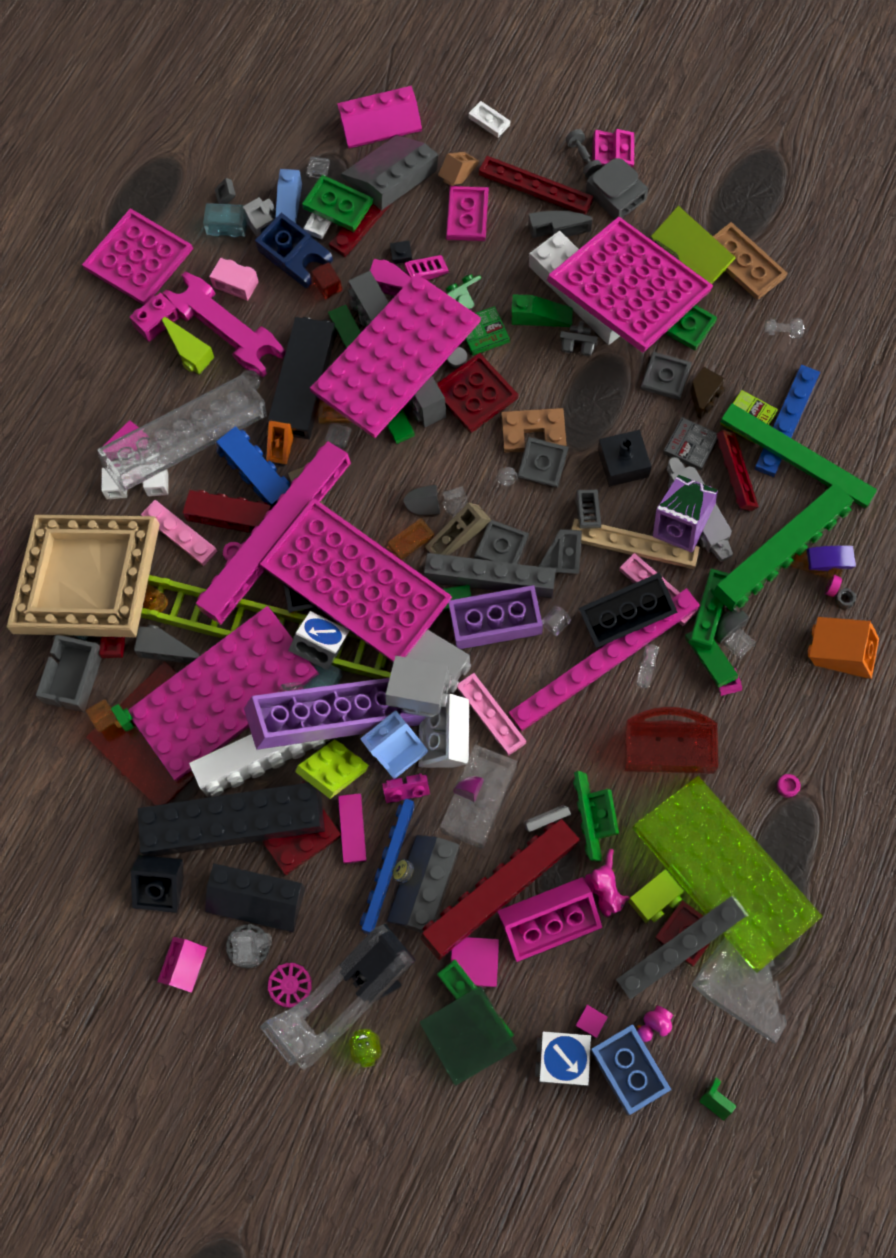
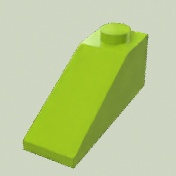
(192, 351)

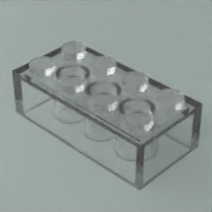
(474, 820)

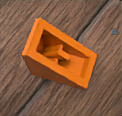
(279, 442)

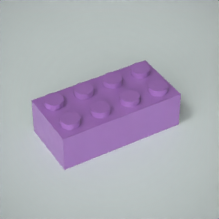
(495, 617)

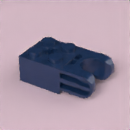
(291, 249)

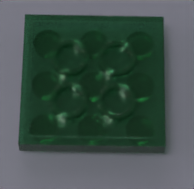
(468, 1035)

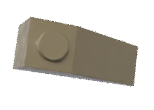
(459, 530)

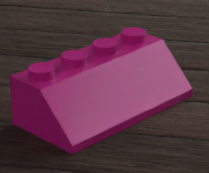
(379, 117)
(550, 919)

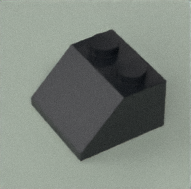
(157, 883)

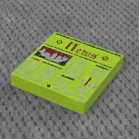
(755, 407)

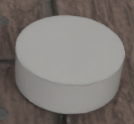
(457, 358)

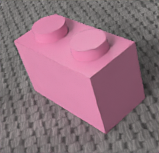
(234, 278)

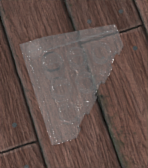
(742, 992)

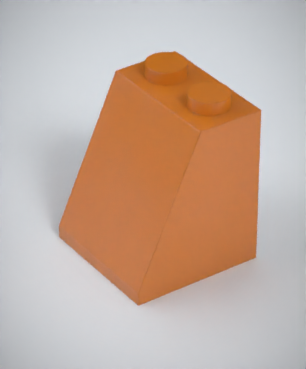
(844, 646)

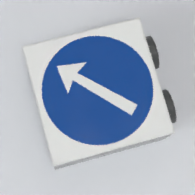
(318, 640)
(563, 1059)

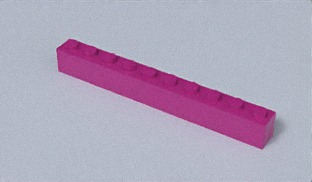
(245, 568)

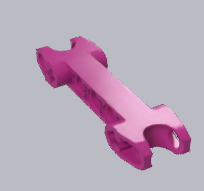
(249, 345)

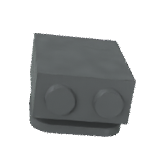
(617, 188)

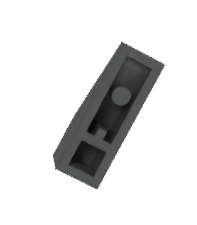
(159, 645)

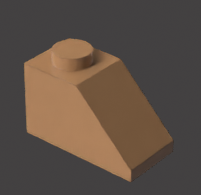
(457, 167)

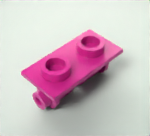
(415, 787)

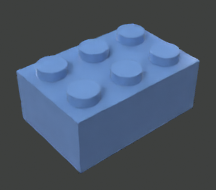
(630, 1070)

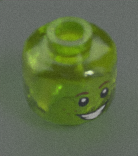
(365, 1047)

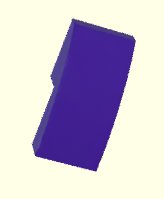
(831, 557)

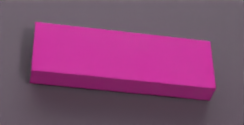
(352, 828)

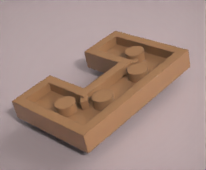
(520, 422)

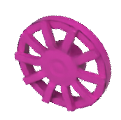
(289, 984)

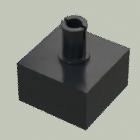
(624, 458)

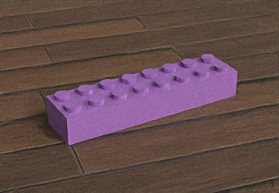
(320, 713)

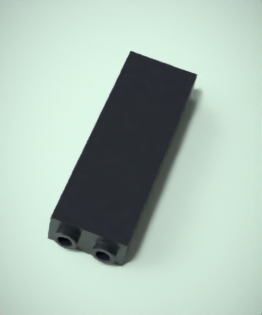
(303, 364)

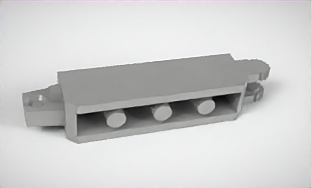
(716, 531)

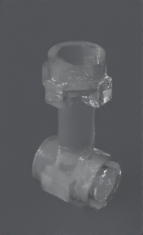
(795, 327)

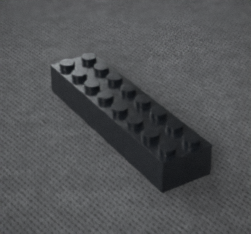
(230, 819)

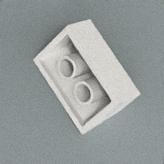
(446, 735)

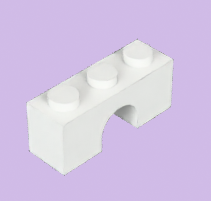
(153, 486)

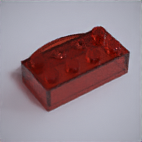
(694, 755)

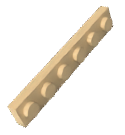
(640, 544)

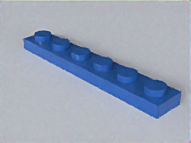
(789, 415)
(384, 875)

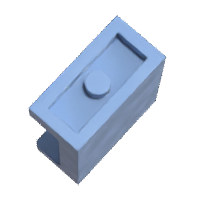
(394, 744)

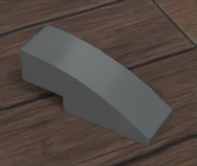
(553, 221)

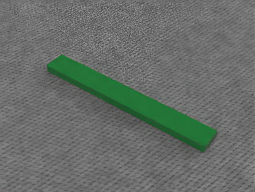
(348, 332)
(797, 454)

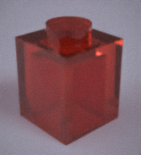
(326, 280)

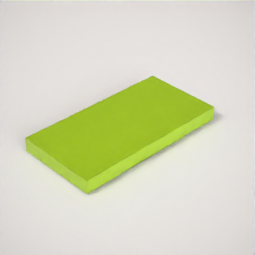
(694, 245)

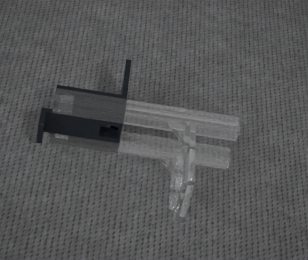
(374, 968)

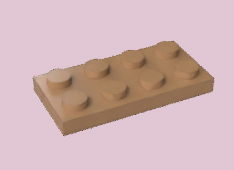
(752, 266)

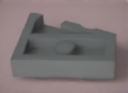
(564, 552)

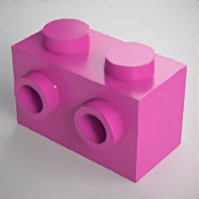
(149, 317)

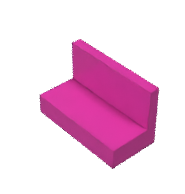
(182, 964)

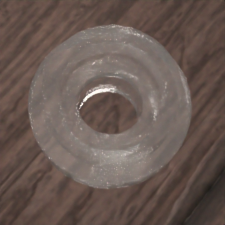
(507, 476)

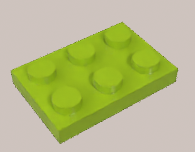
(332, 768)

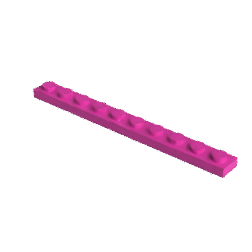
(597, 665)

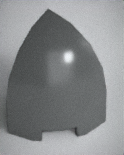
(423, 500)
(730, 623)

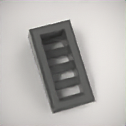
(588, 496)

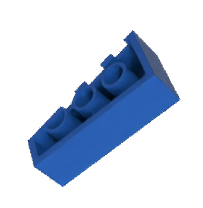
(252, 465)

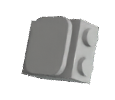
(437, 650)
(418, 686)

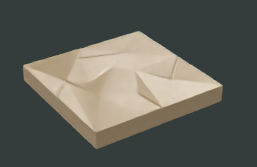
(84, 575)

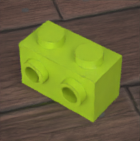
(656, 897)

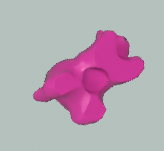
(603, 884)

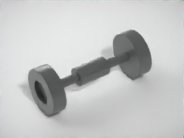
(575, 139)

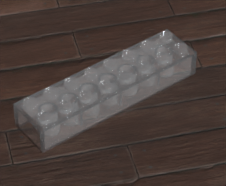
(181, 433)

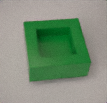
(123, 716)

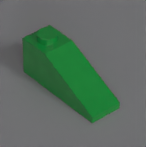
(539, 312)

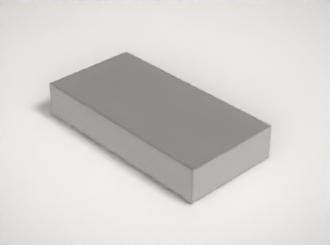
(546, 818)

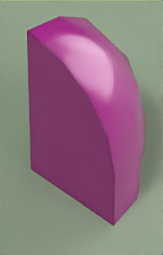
(469, 787)

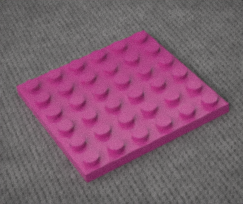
(630, 284)

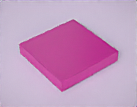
(478, 959)

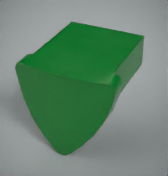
(716, 1101)

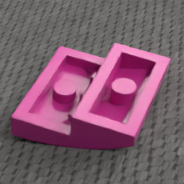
(613, 145)

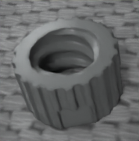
(850, 594)

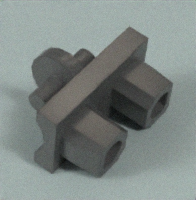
(588, 342)

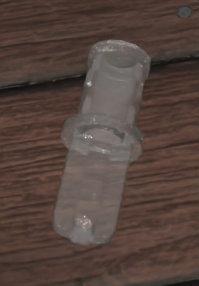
(647, 666)

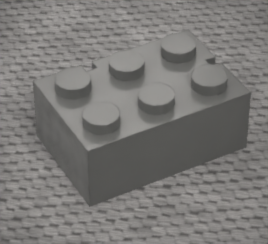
(73, 677)

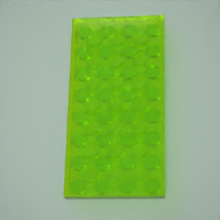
(720, 859)

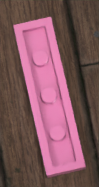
(181, 533)
(637, 570)
(491, 714)

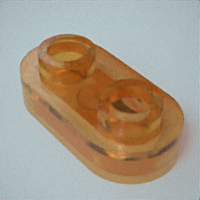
(161, 600)

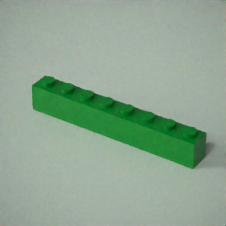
(782, 547)

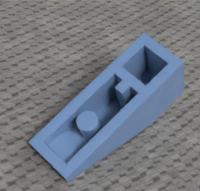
(288, 193)

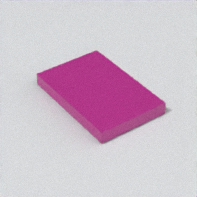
(467, 213)

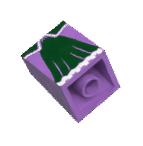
(684, 513)

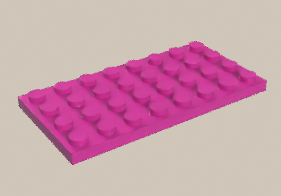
(395, 355)
(355, 581)
(206, 700)

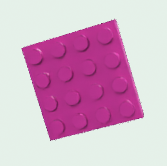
(137, 256)

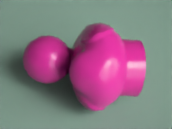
(656, 1020)

